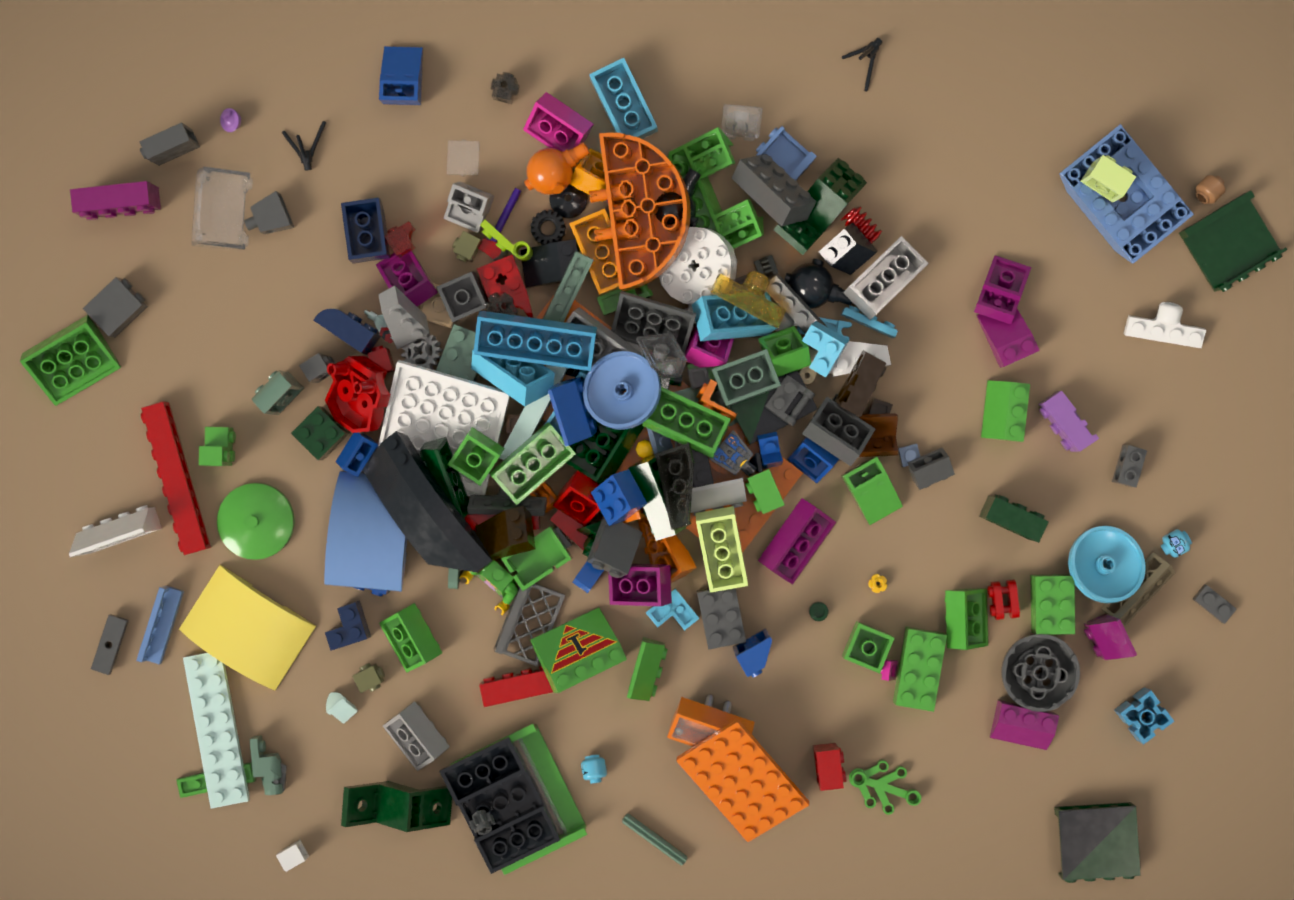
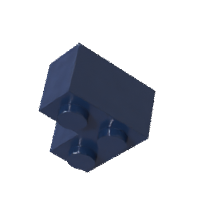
(353, 629)

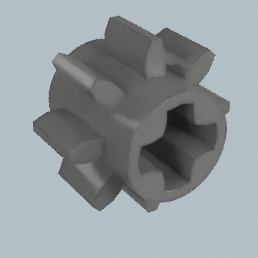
(482, 822)

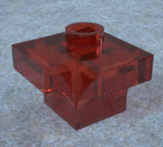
(401, 239)

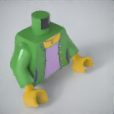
(498, 580)

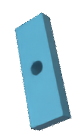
(853, 314)

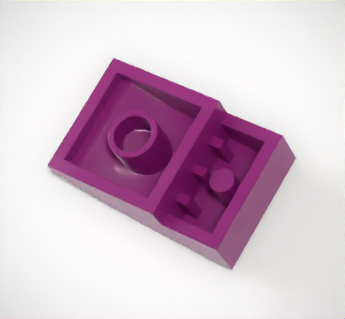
(1002, 289)

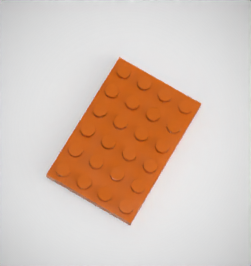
(742, 780)

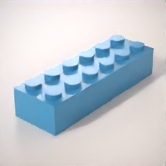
(534, 340)

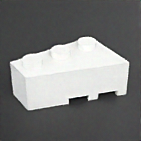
(852, 352)

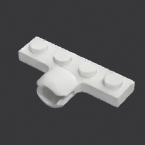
(1165, 327)

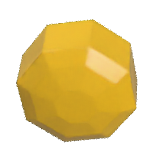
(644, 449)

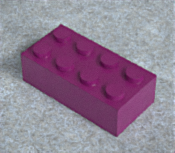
(115, 200)

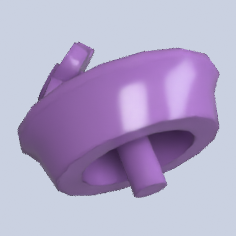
(230, 120)

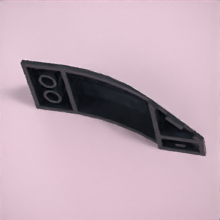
(423, 508)

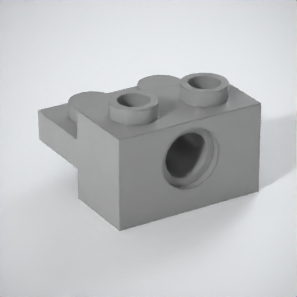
(467, 196)

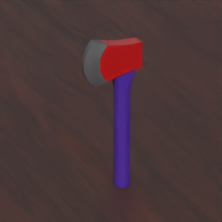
(488, 245)

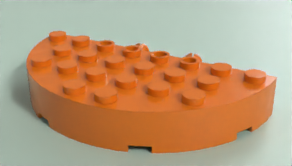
(634, 180)

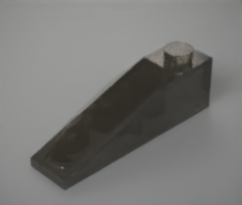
(676, 478)

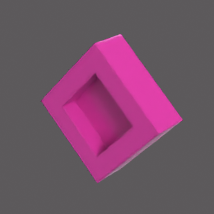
(889, 670)

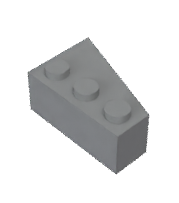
(402, 317)

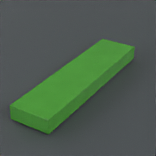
(196, 783)

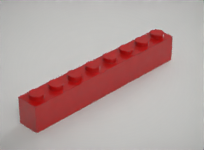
(175, 478)

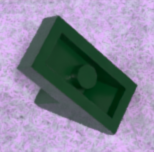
(590, 531)

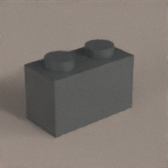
(931, 468)

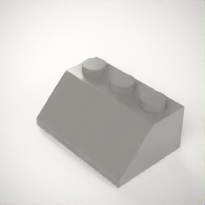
(718, 495)
(416, 736)

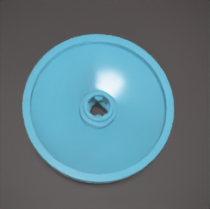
(1119, 555)

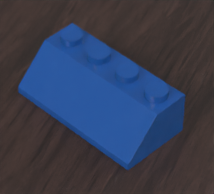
(754, 653)

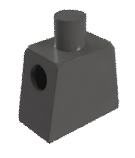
(270, 215)

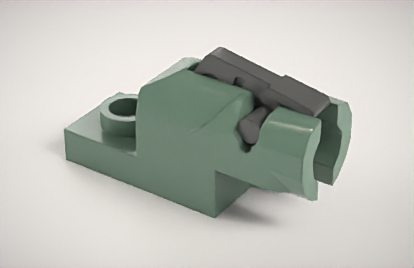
(268, 767)

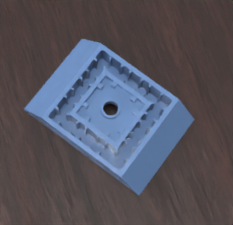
(1150, 206)

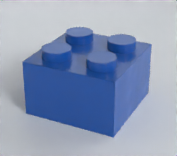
(618, 497)

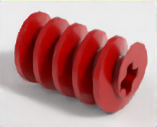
(862, 224)

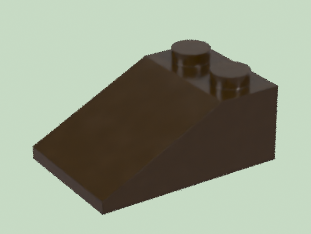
(507, 533)

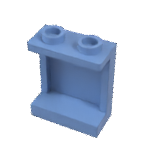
(787, 153)

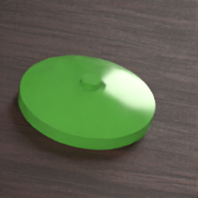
(255, 521)

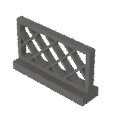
(512, 621)

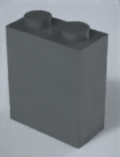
(169, 144)
(115, 306)
(614, 548)

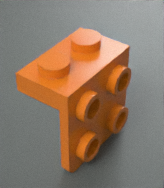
(704, 399)

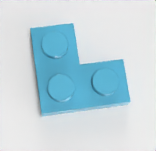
(678, 609)

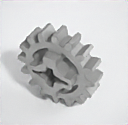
(429, 347)

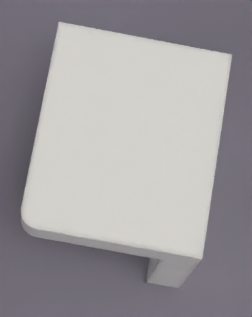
(292, 855)

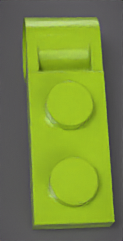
(504, 244)

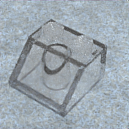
(741, 121)
(663, 354)

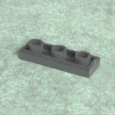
(106, 655)

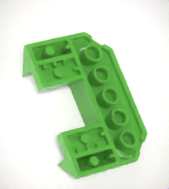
(708, 156)

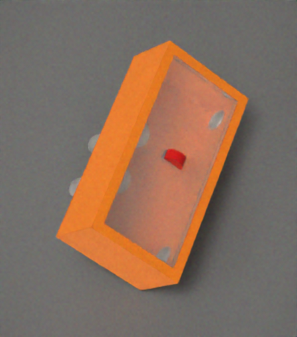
(698, 721)

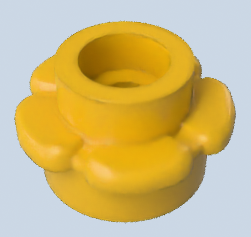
(877, 588)

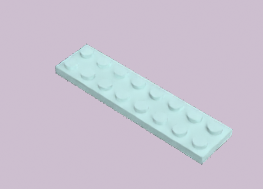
(216, 730)

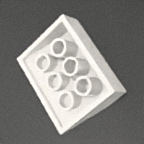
(115, 532)

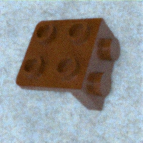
(883, 440)

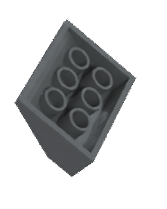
(645, 317)

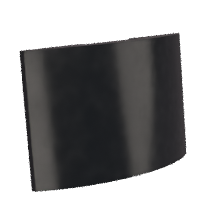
(502, 784)

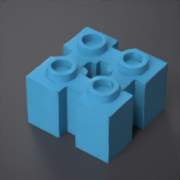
(1154, 718)

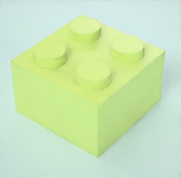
(1108, 178)

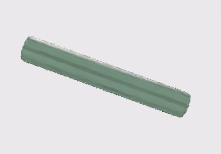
(654, 839)

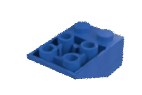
(401, 76)

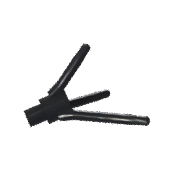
(869, 51)
(305, 156)

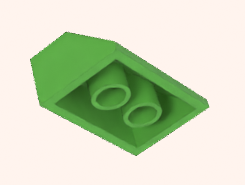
(1005, 410)
(966, 618)
(410, 638)
(647, 670)

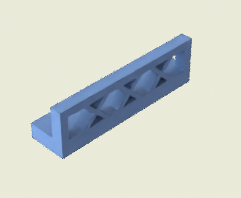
(160, 624)

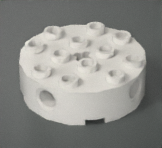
(714, 258)

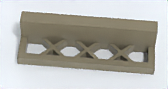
(1145, 592)

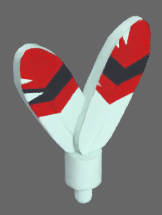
(381, 325)

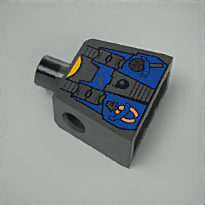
(734, 455)

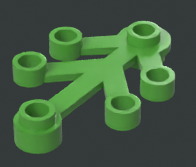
(881, 785)

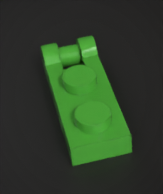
(609, 301)

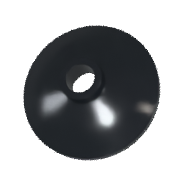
(570, 208)

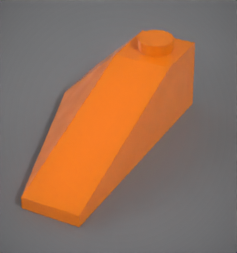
(667, 551)

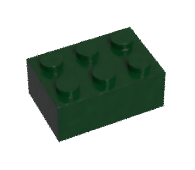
(1014, 517)

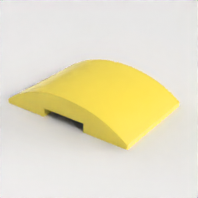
(246, 629)

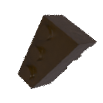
(861, 383)

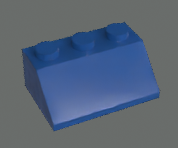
(571, 412)

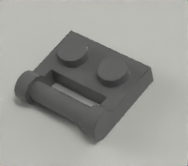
(784, 396)

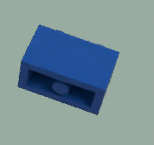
(356, 453)

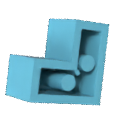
(829, 347)

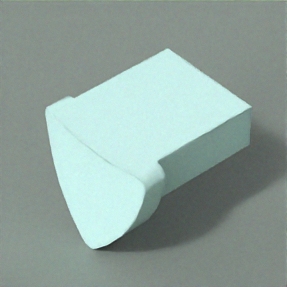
(340, 707)

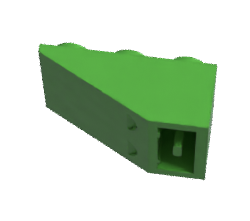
(872, 490)

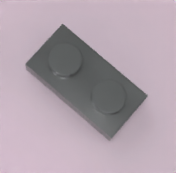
(1214, 604)

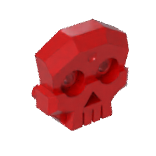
(357, 394)

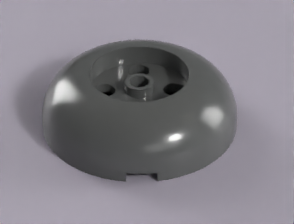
(1063, 673)

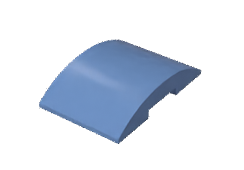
(363, 539)

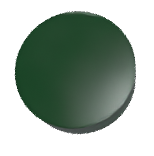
(818, 611)

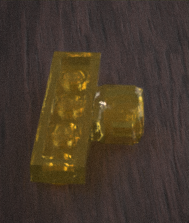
(750, 296)

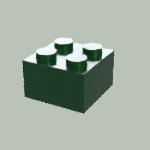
(319, 433)

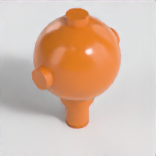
(552, 170)

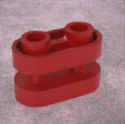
(997, 608)

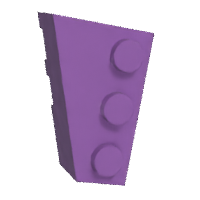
(1066, 422)

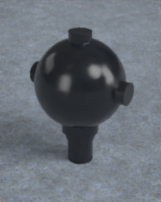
(690, 180)
(815, 285)

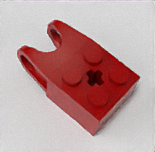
(513, 284)

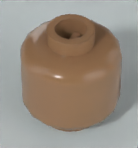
(1210, 189)

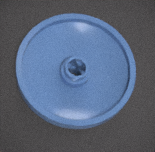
(607, 382)

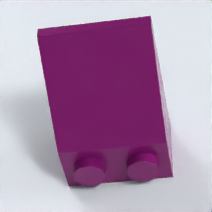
(408, 277)
(1008, 341)
(1109, 638)

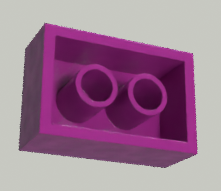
(642, 586)

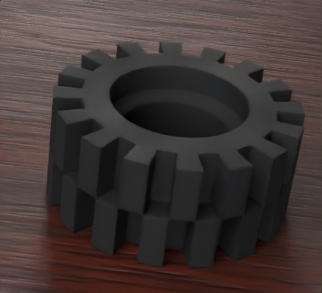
(548, 216)

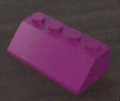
(797, 541)

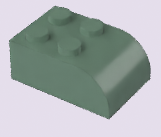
(746, 378)
(277, 393)

